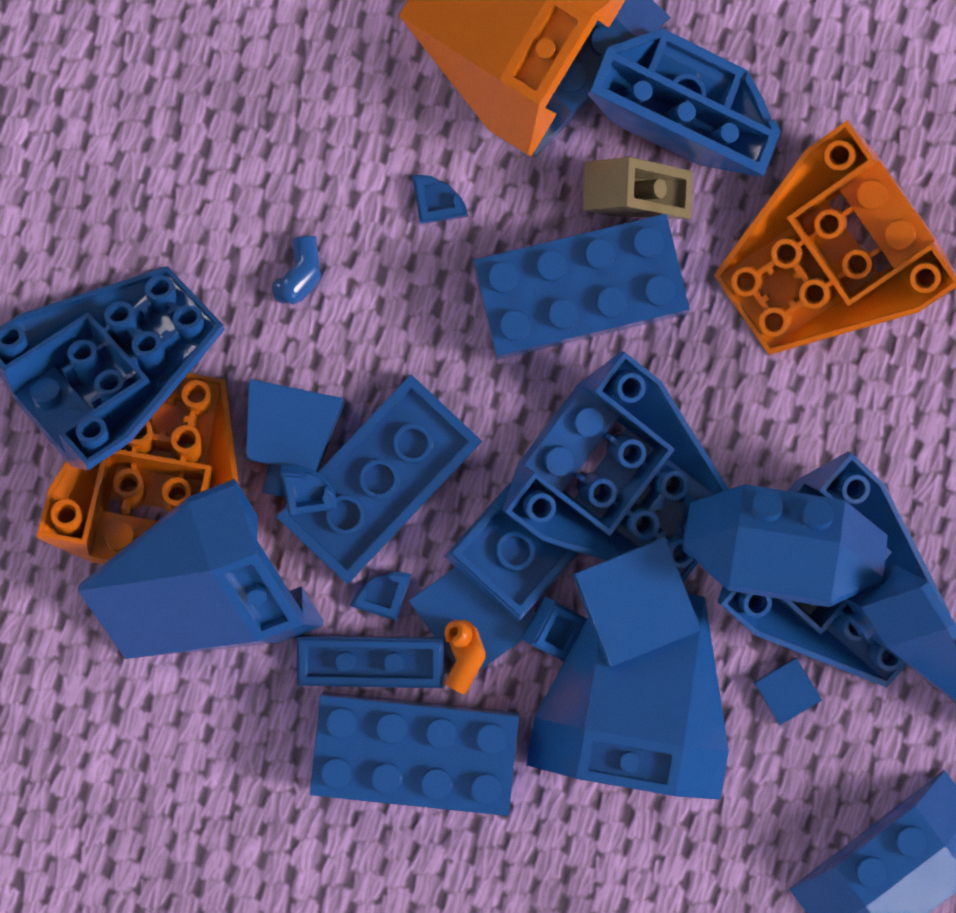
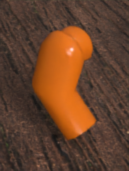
(468, 653)

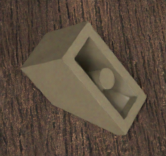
(637, 189)

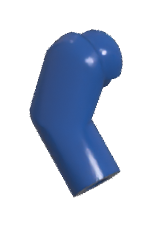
(302, 276)

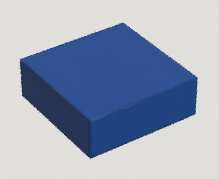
(554, 628)
(787, 691)

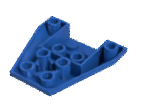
(104, 361)
(637, 488)
(197, 583)
(823, 630)
(637, 723)

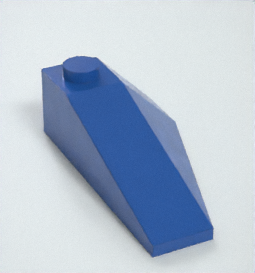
(910, 624)

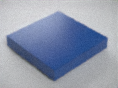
(508, 559)
(460, 599)
(636, 602)

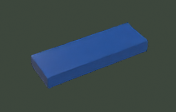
(371, 661)

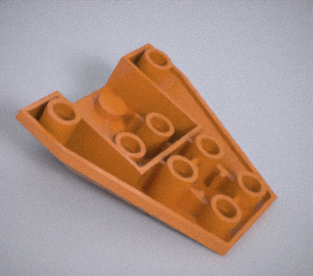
(507, 54)
(804, 274)
(171, 458)

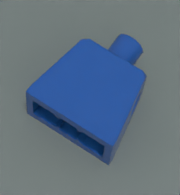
(288, 428)

